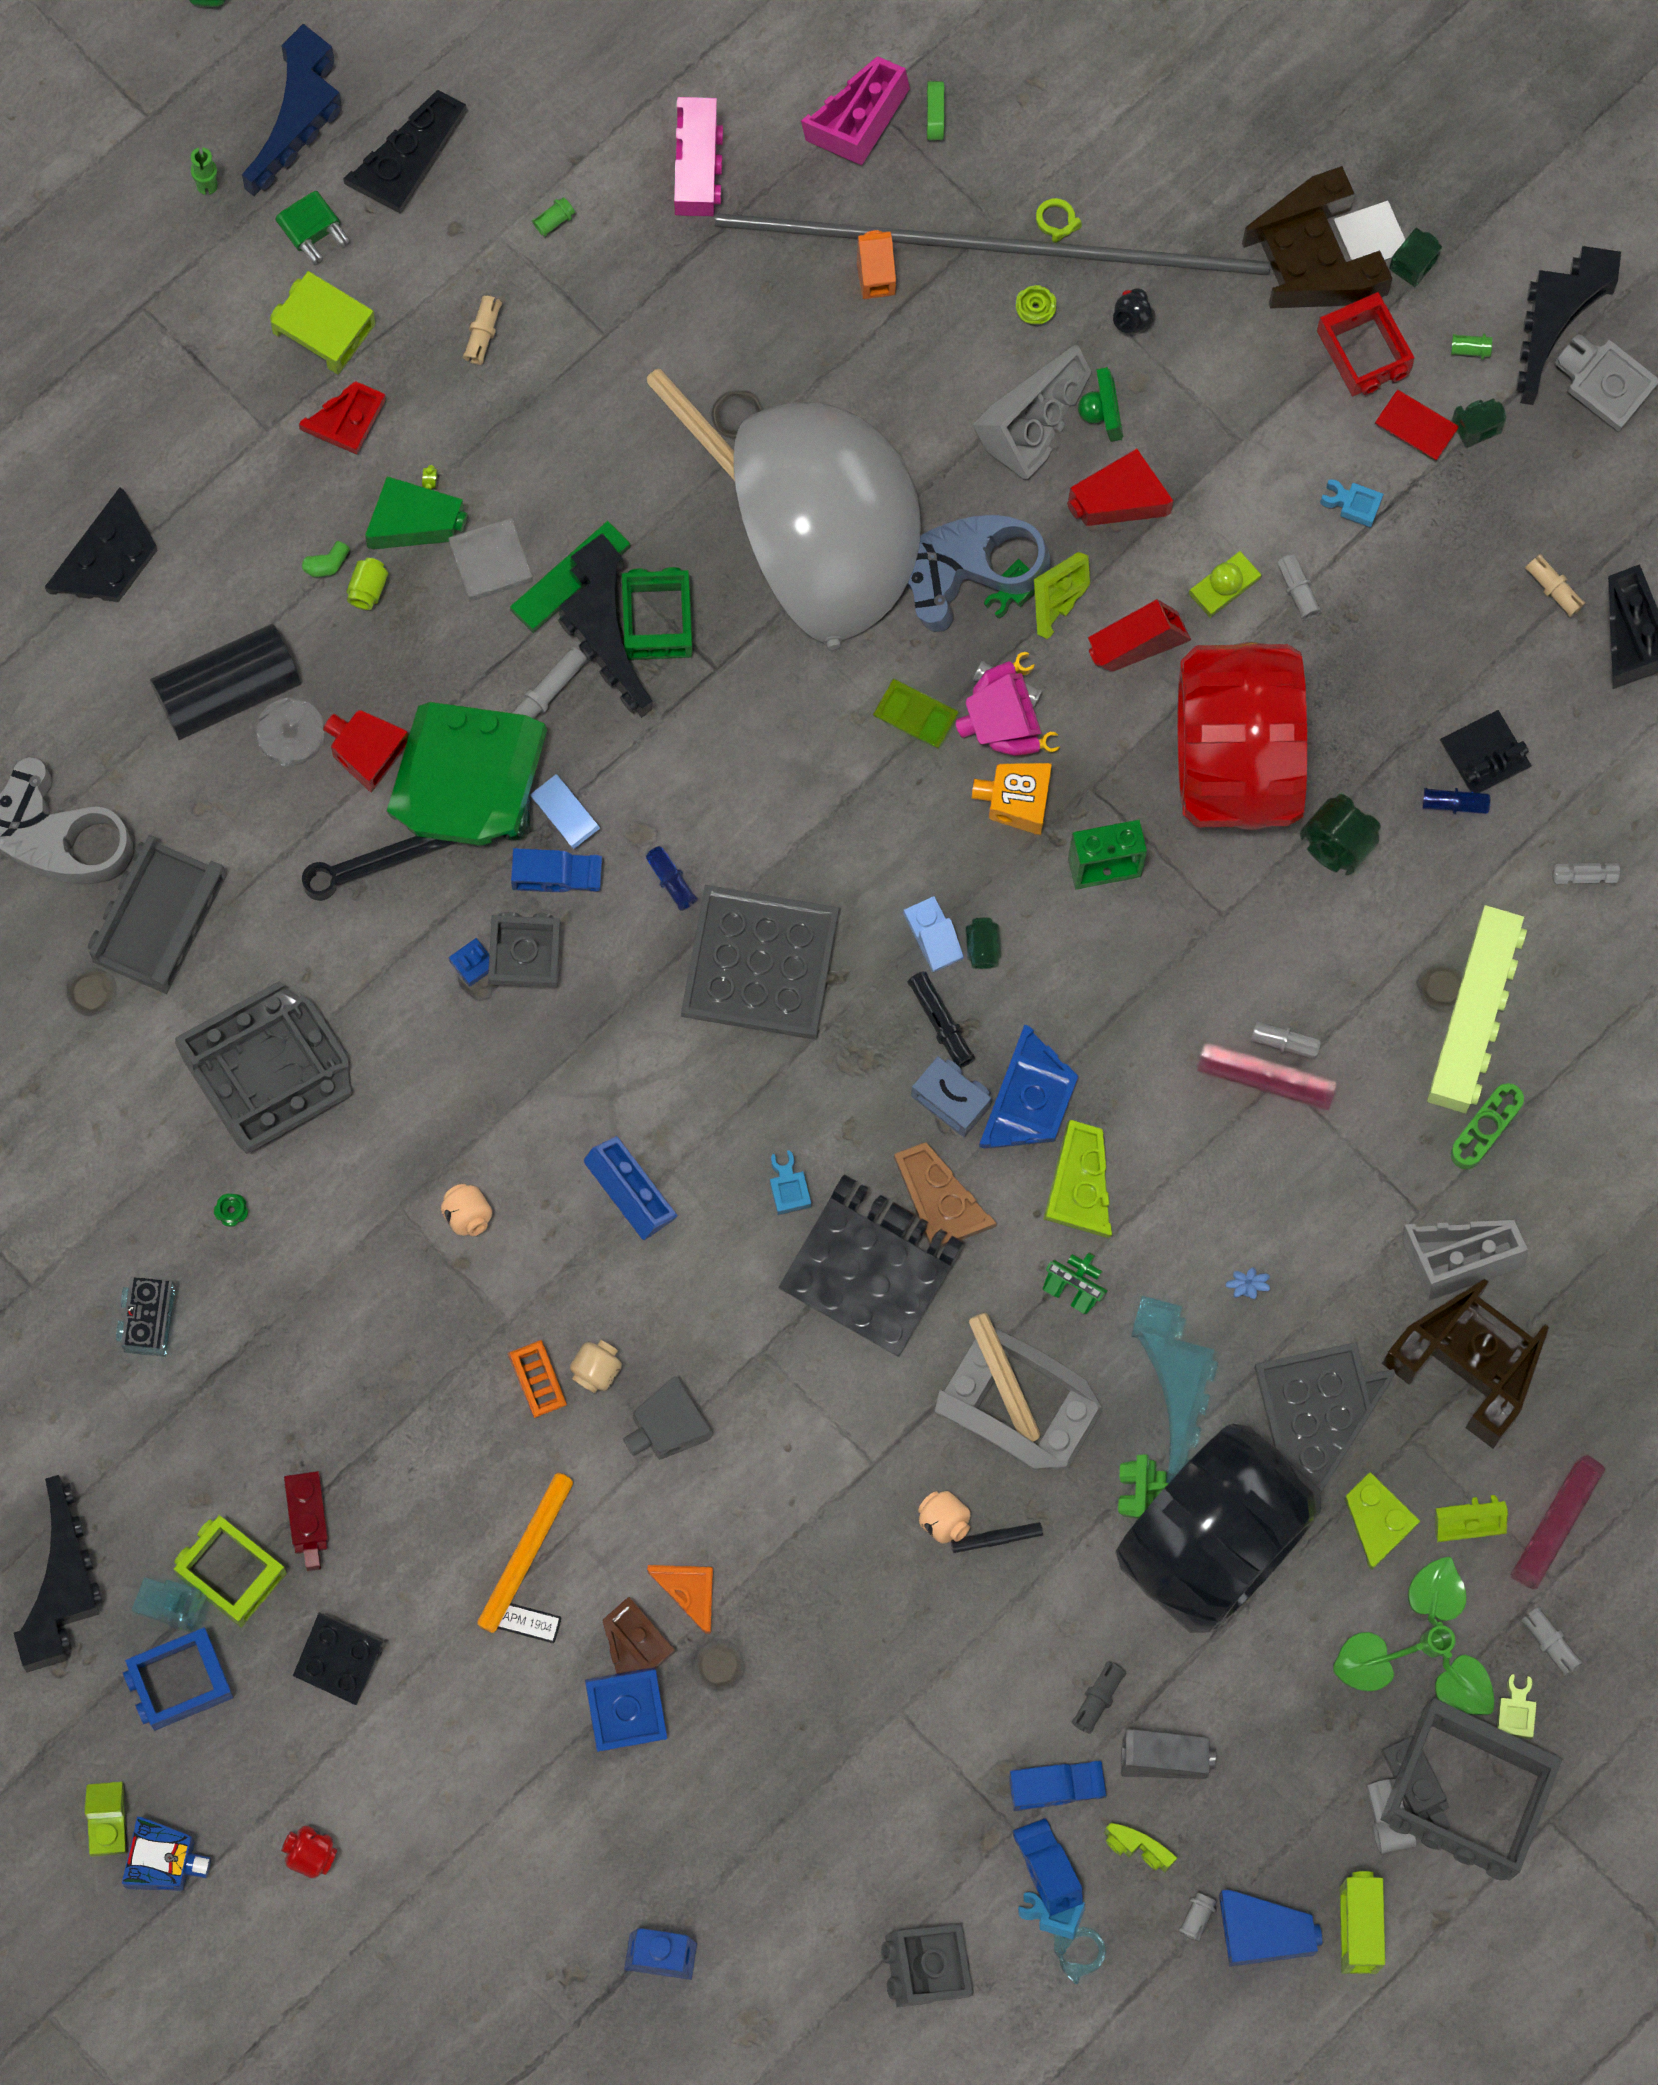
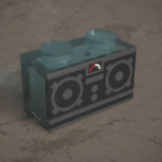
(146, 1316)

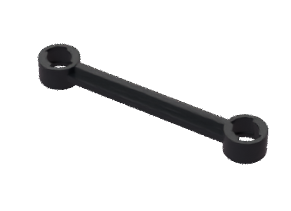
(368, 863)

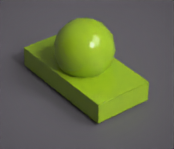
(1224, 584)

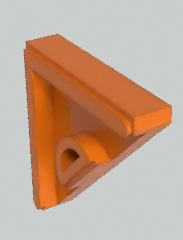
(689, 1589)

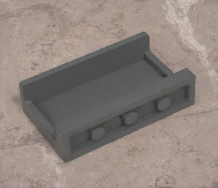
(156, 915)

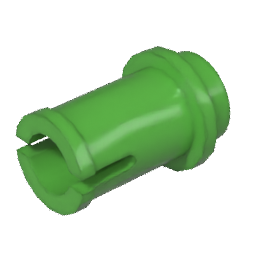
(553, 216)
(1472, 345)

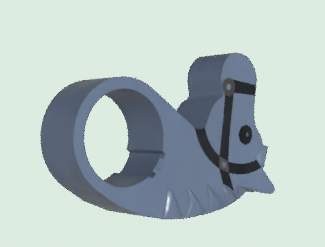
(962, 552)

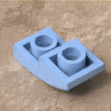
(565, 811)

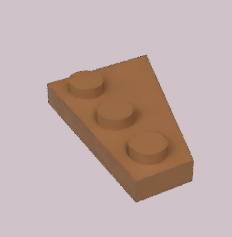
(940, 1196)

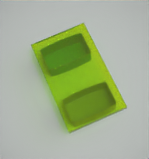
(915, 713)

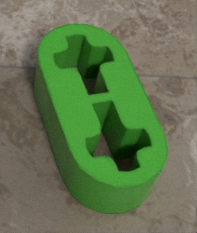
(935, 110)

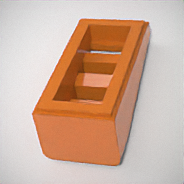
(525, 1351)

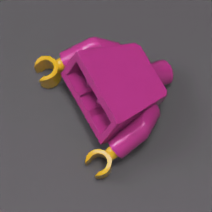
(1003, 712)

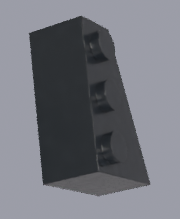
(1632, 627)

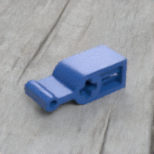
(554, 871)
(1056, 1785)
(1049, 1867)

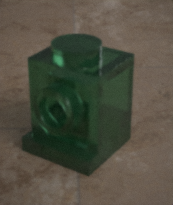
(1479, 421)

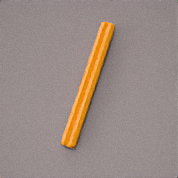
(525, 1552)

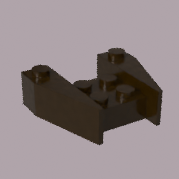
(1306, 252)
(1480, 1349)

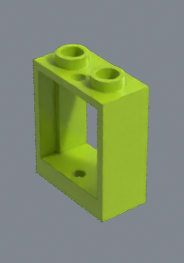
(258, 1590)
(1362, 1924)

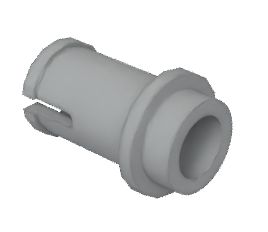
(1197, 1916)

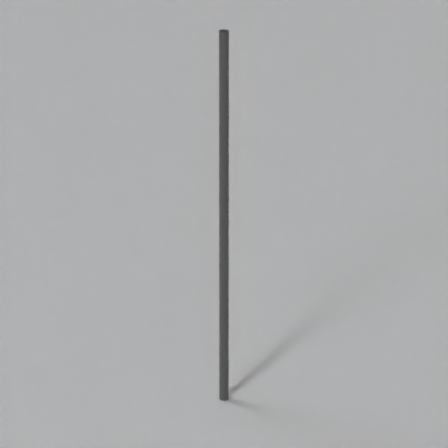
(997, 244)

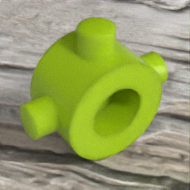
(429, 477)

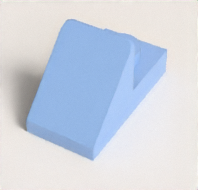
(934, 934)

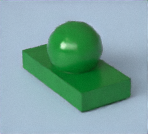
(1103, 405)

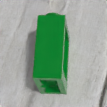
(657, 645)
(1109, 847)

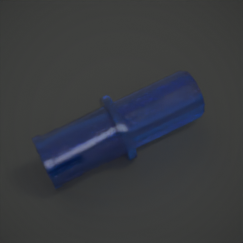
(1456, 801)
(671, 878)

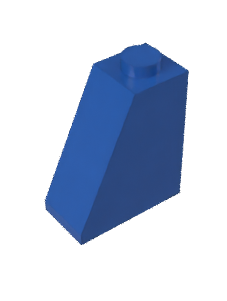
(1265, 1931)

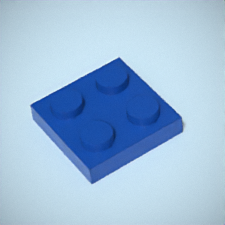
(626, 1709)

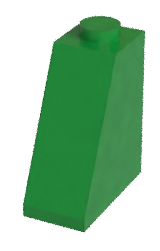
(413, 516)

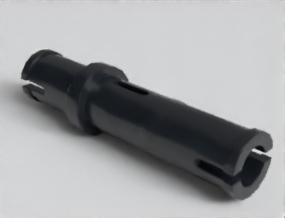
(947, 1031)

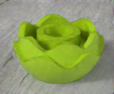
(1035, 295)

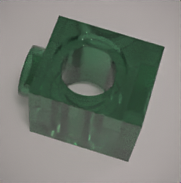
(1416, 256)

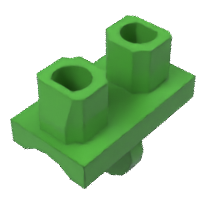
(1148, 1485)

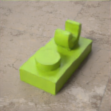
(1471, 1520)

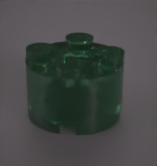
(1341, 834)

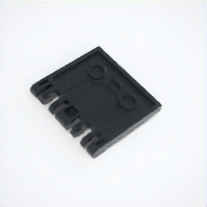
(866, 1271)

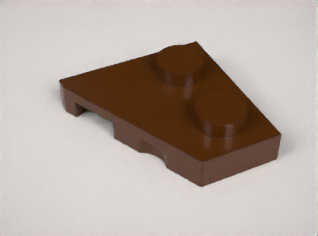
(634, 1639)

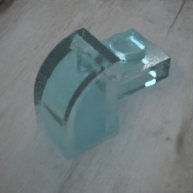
(169, 1603)

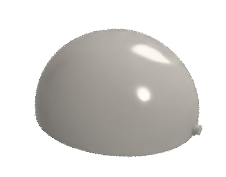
(826, 515)

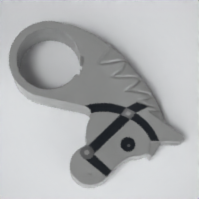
(44, 839)

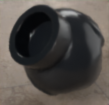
(1133, 311)

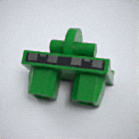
(1061, 1275)

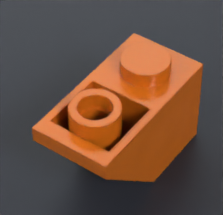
(876, 264)

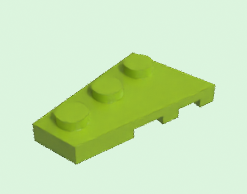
(1079, 1182)

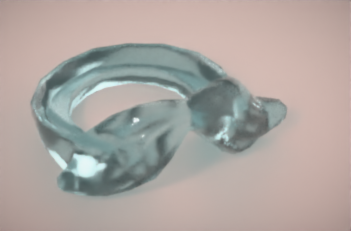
(1074, 1970)

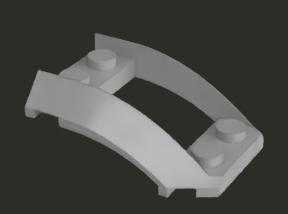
(1064, 1434)

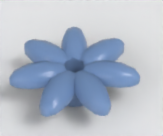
(1249, 1283)

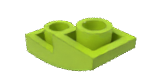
(1128, 1841)

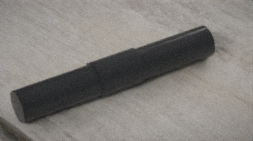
(997, 1537)

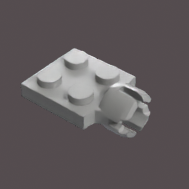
(1606, 379)

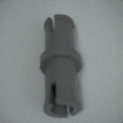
(1098, 1697)

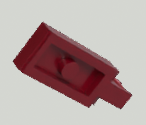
(307, 1516)

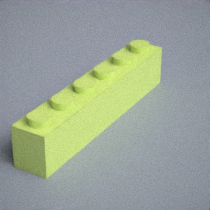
(1476, 1008)

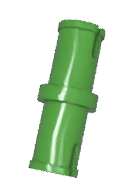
(204, 171)

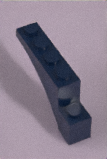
(305, 109)

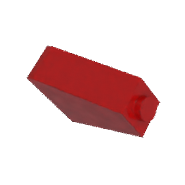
(1120, 493)
(1138, 636)

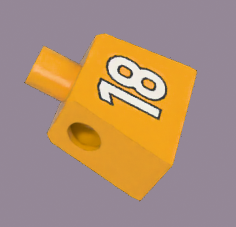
(1016, 795)

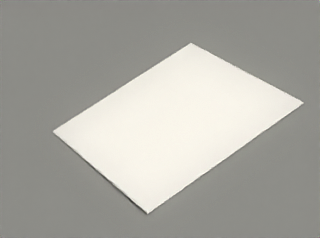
(1371, 231)

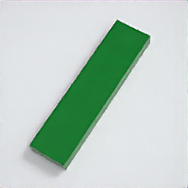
(558, 585)

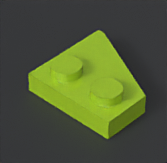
(1059, 589)
(1378, 1518)

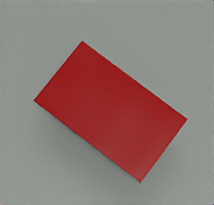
(1416, 425)

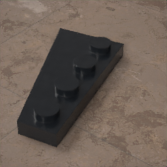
(403, 160)

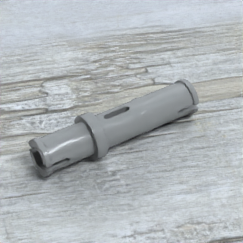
(537, 700)

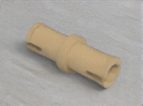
(482, 330)
(1555, 585)

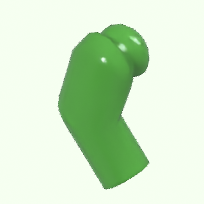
(326, 564)

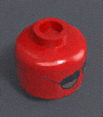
(309, 1852)

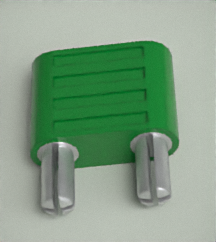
(309, 222)

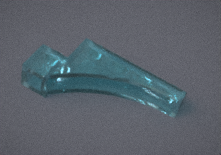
(1181, 1373)

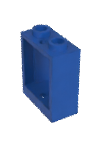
(190, 1707)

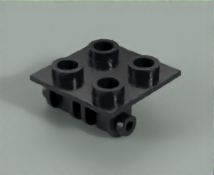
(1486, 752)
(338, 1658)

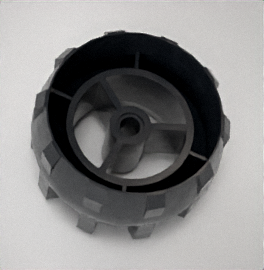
(1219, 1529)

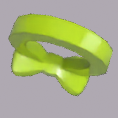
(1057, 234)

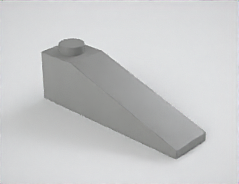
(1029, 416)

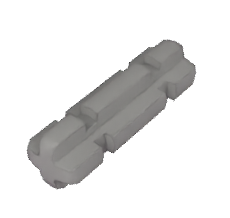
(1586, 873)

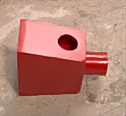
(366, 746)

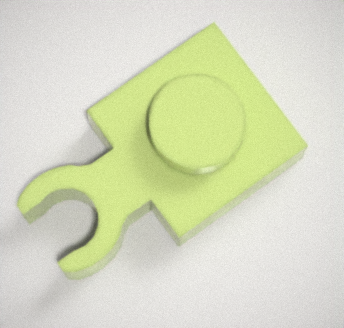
(1516, 1714)

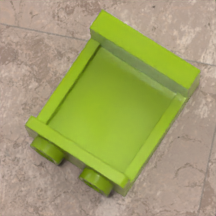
(323, 320)

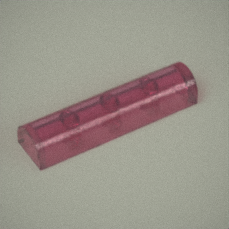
(1267, 1076)
(1558, 1522)

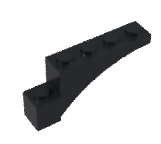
(1557, 303)
(594, 622)
(66, 1588)

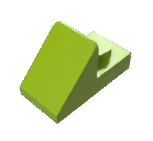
(106, 1819)

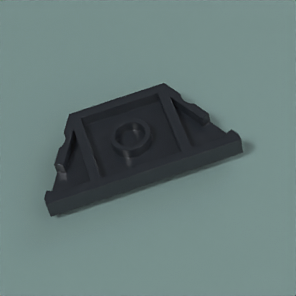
(107, 554)

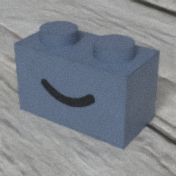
(951, 1096)

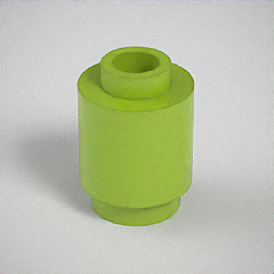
(366, 583)

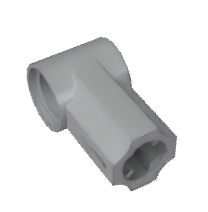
(1385, 1837)

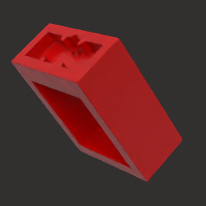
(1354, 316)

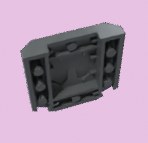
(266, 1065)

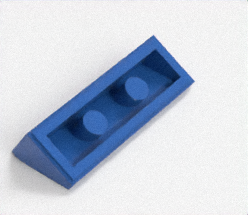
(629, 1187)

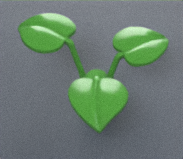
(1442, 1595)

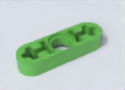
(1494, 1102)

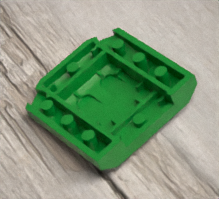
(466, 773)

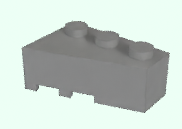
(1463, 1255)

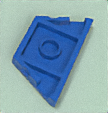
(1030, 1097)

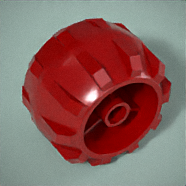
(1242, 735)

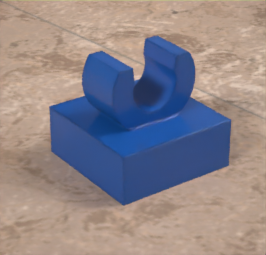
(471, 962)

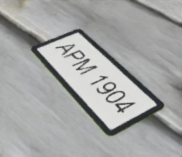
(530, 1623)

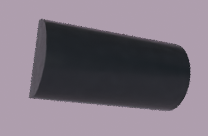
(225, 681)

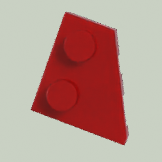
(346, 418)

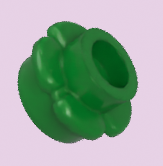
(227, 1201)

